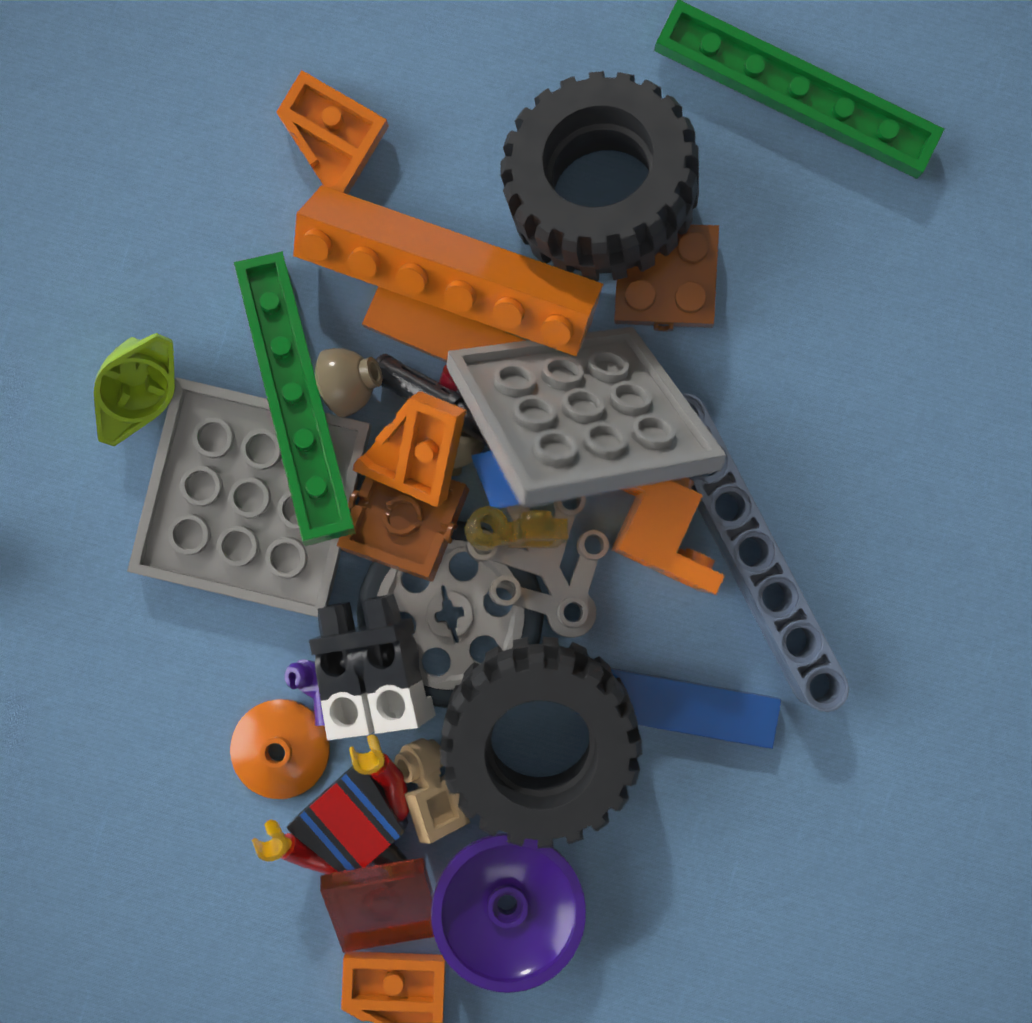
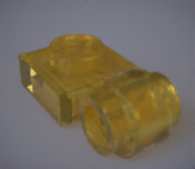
(532, 530)

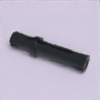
(408, 382)

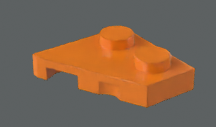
(331, 130)
(417, 449)
(394, 987)

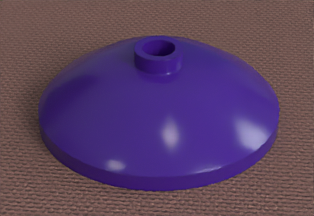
(512, 946)

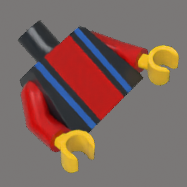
(348, 822)

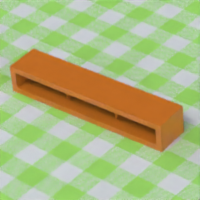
(446, 269)

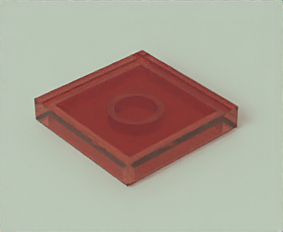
(379, 904)

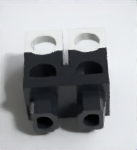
(370, 671)

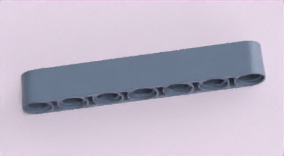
(770, 568)

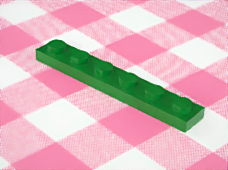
(798, 89)
(294, 399)

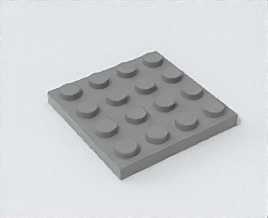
(584, 420)
(223, 504)

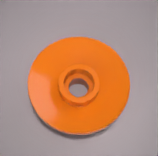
(295, 730)

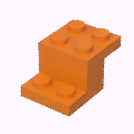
(656, 530)

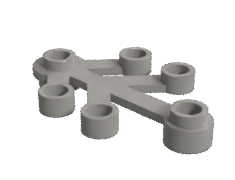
(546, 563)

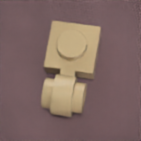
(431, 805)

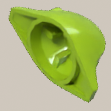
(133, 387)

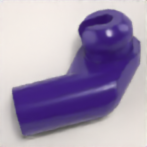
(303, 676)

